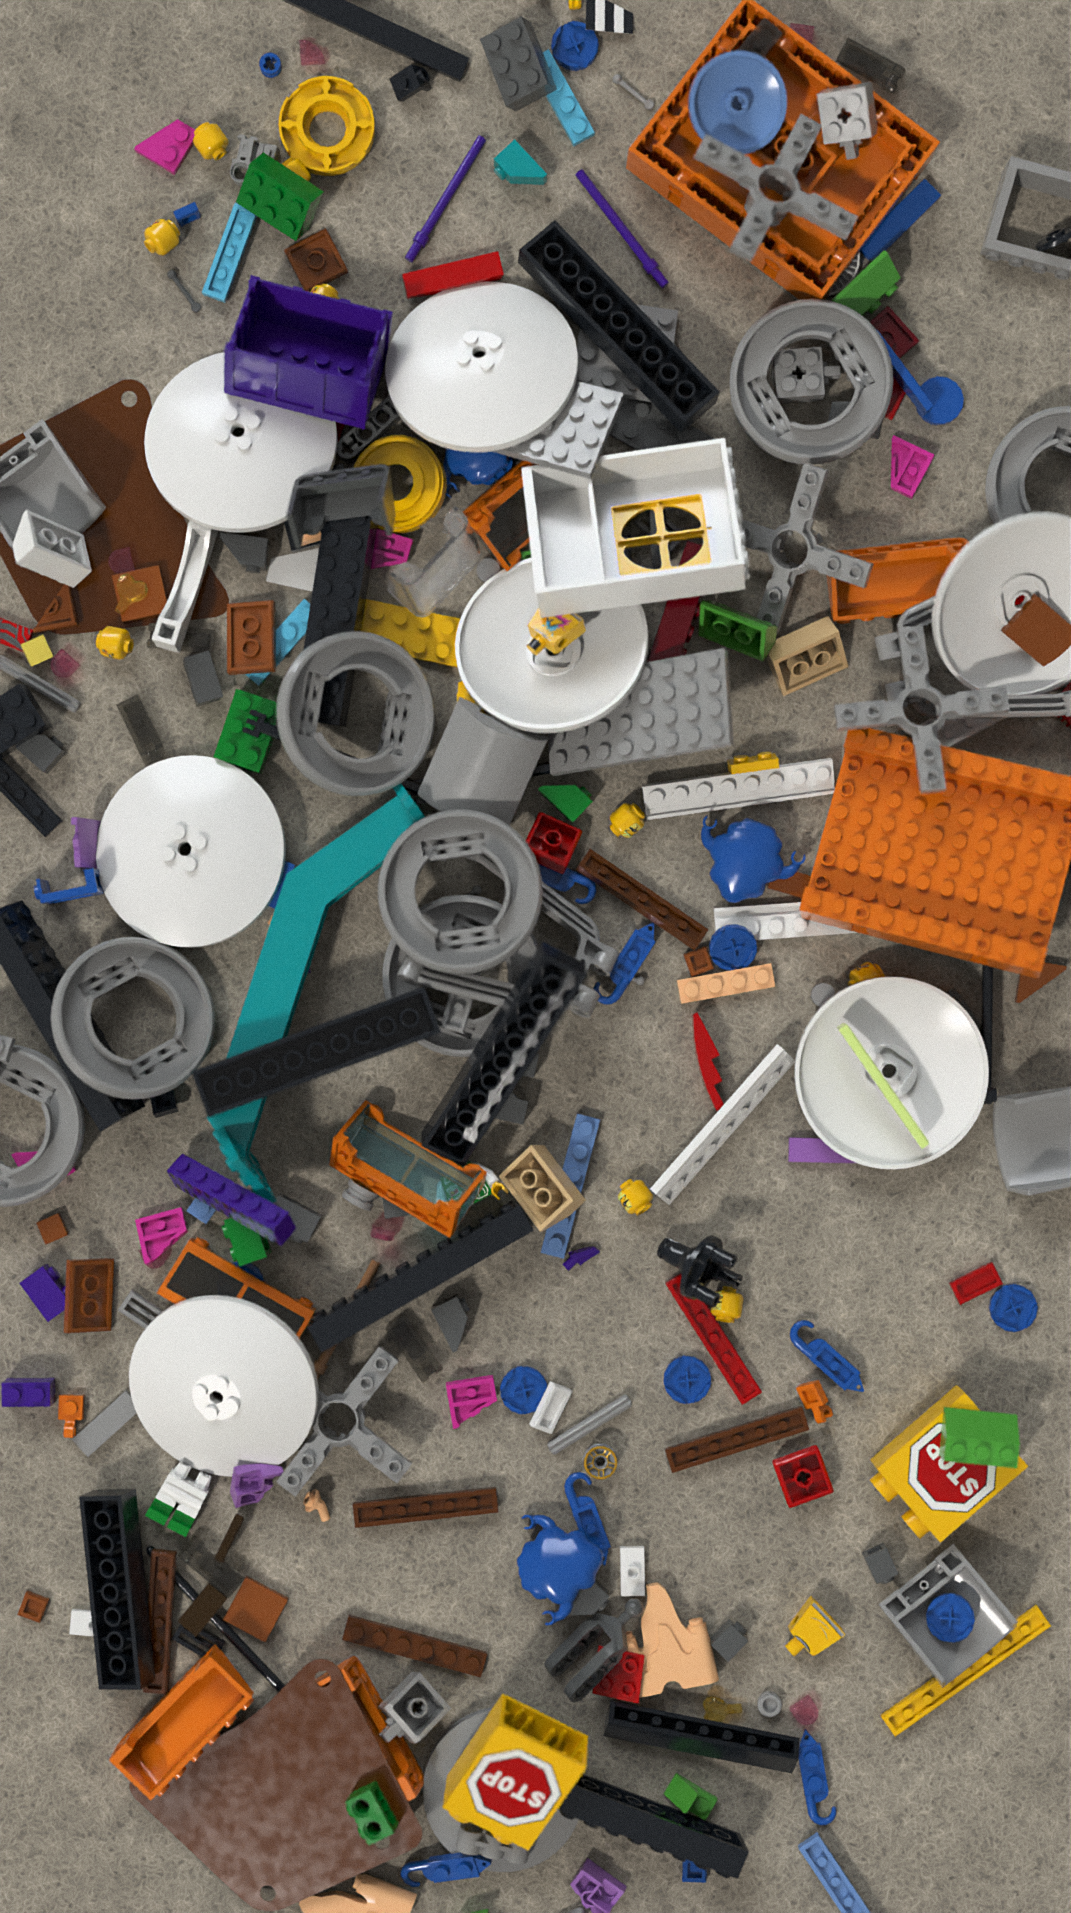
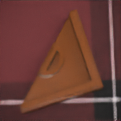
(60, 612)
(1028, 985)

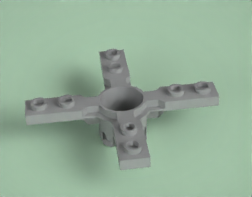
(780, 178)
(818, 557)
(918, 687)
(360, 1437)

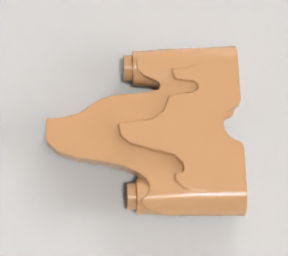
(670, 1647)
(377, 1894)

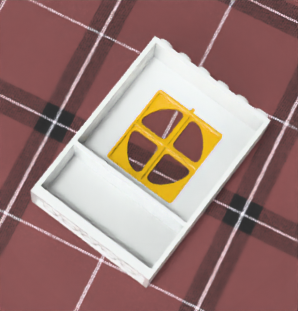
(580, 524)

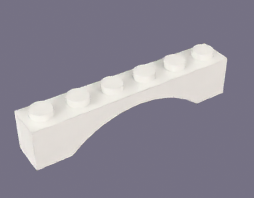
(176, 615)

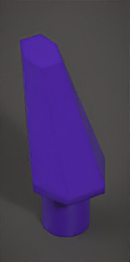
(580, 1256)

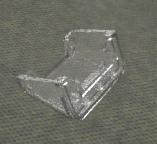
(426, 588)

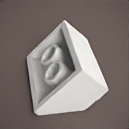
(51, 549)

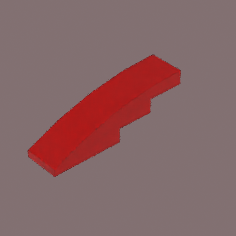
(705, 1051)

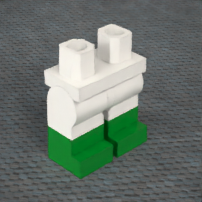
(181, 1490)

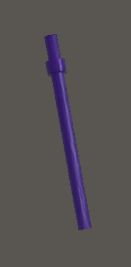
(421, 237)
(649, 265)

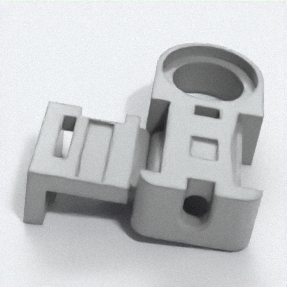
(249, 151)

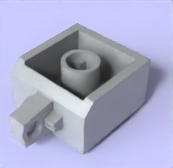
(837, 126)
(813, 371)
(398, 1709)

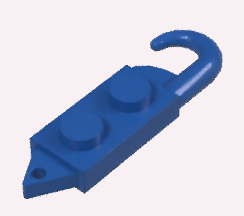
(565, 881)
(628, 962)
(827, 1359)
(586, 1514)
(813, 1777)
(446, 1867)

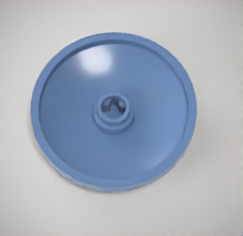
(738, 101)

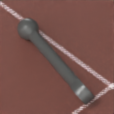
(194, 305)

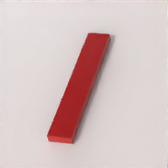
(716, 1343)

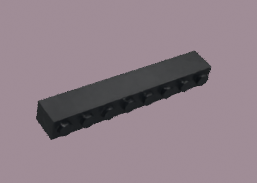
(701, 1737)

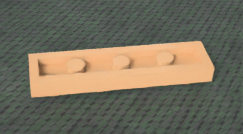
(726, 983)

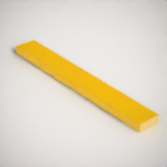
(933, 1695)

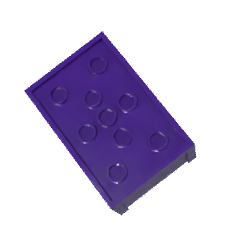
(307, 352)

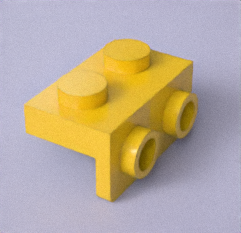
(746, 764)

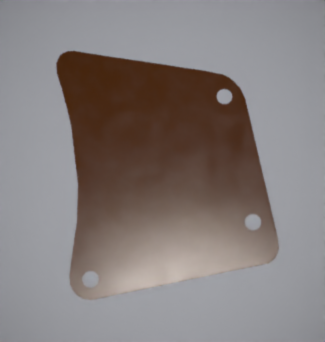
(110, 452)
(274, 1793)

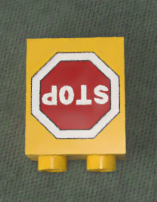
(936, 1490)
(515, 1772)

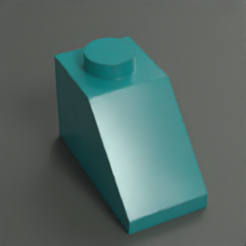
(518, 166)

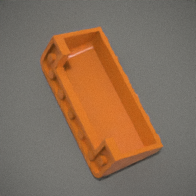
(898, 580)
(182, 1724)
(396, 1752)

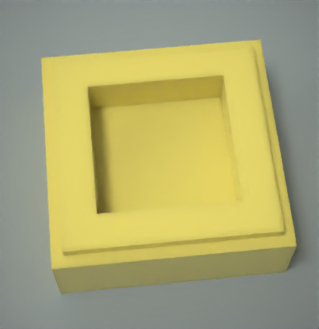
(36, 650)

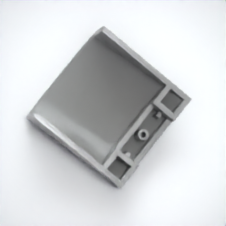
(46, 481)
(481, 764)
(1034, 1140)
(909, 1606)

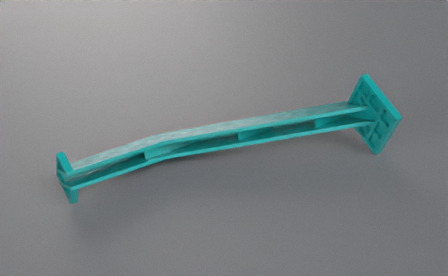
(288, 956)

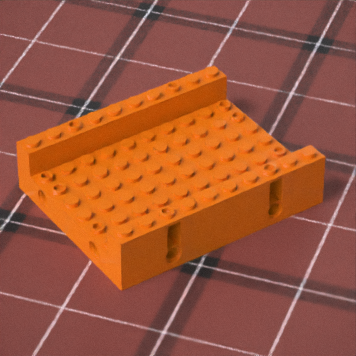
(796, 251)
(947, 869)

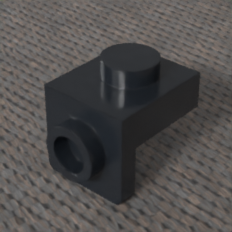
(410, 82)
(164, 1104)

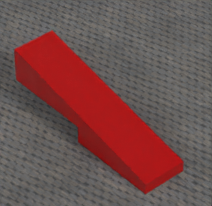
(453, 275)

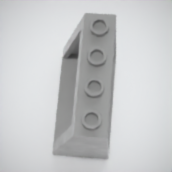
(1034, 177)

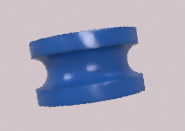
(267, 72)

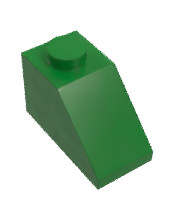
(567, 799)

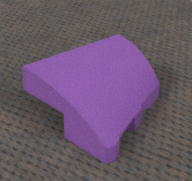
(85, 842)
(251, 1482)
(597, 1887)

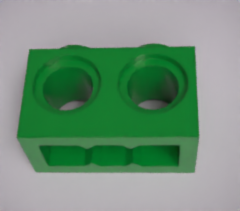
(377, 1811)

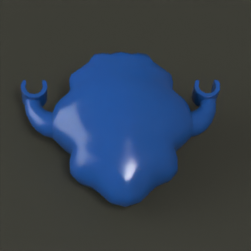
(475, 467)
(746, 859)
(558, 1565)

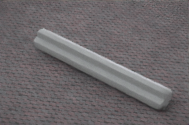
(39, 684)
(589, 1424)

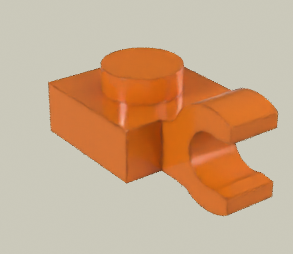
(815, 1399)
(70, 1409)

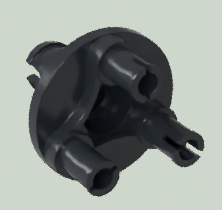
(700, 1266)

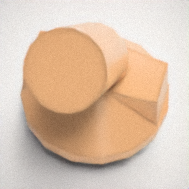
(313, 1501)

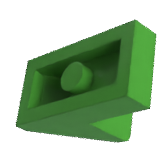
(690, 1797)

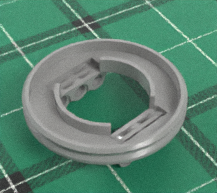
(861, 357)
(1014, 455)
(405, 727)
(453, 836)
(446, 915)
(111, 966)
(65, 1126)
(469, 1837)

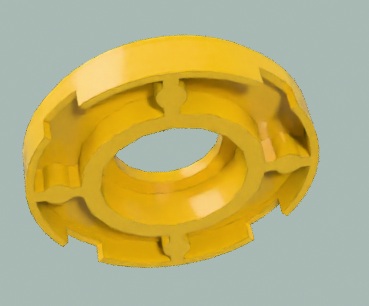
(320, 96)
(427, 473)

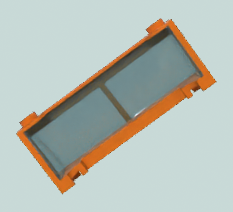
(404, 1170)

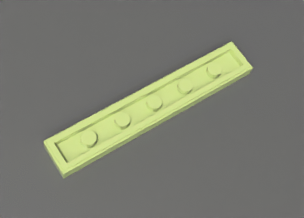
(883, 1085)

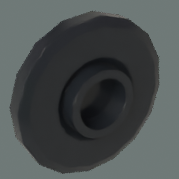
(1054, 238)

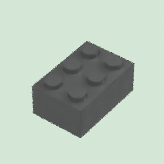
(518, 64)

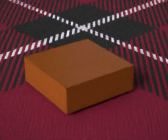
(698, 961)
(52, 1228)
(33, 1606)

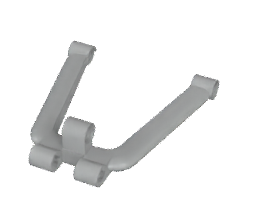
(1019, 705)
(590, 950)

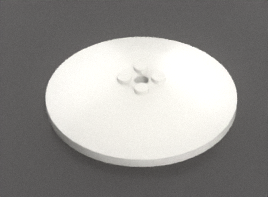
(487, 399)
(227, 478)
(979, 598)
(545, 690)
(232, 860)
(937, 1072)
(231, 1350)

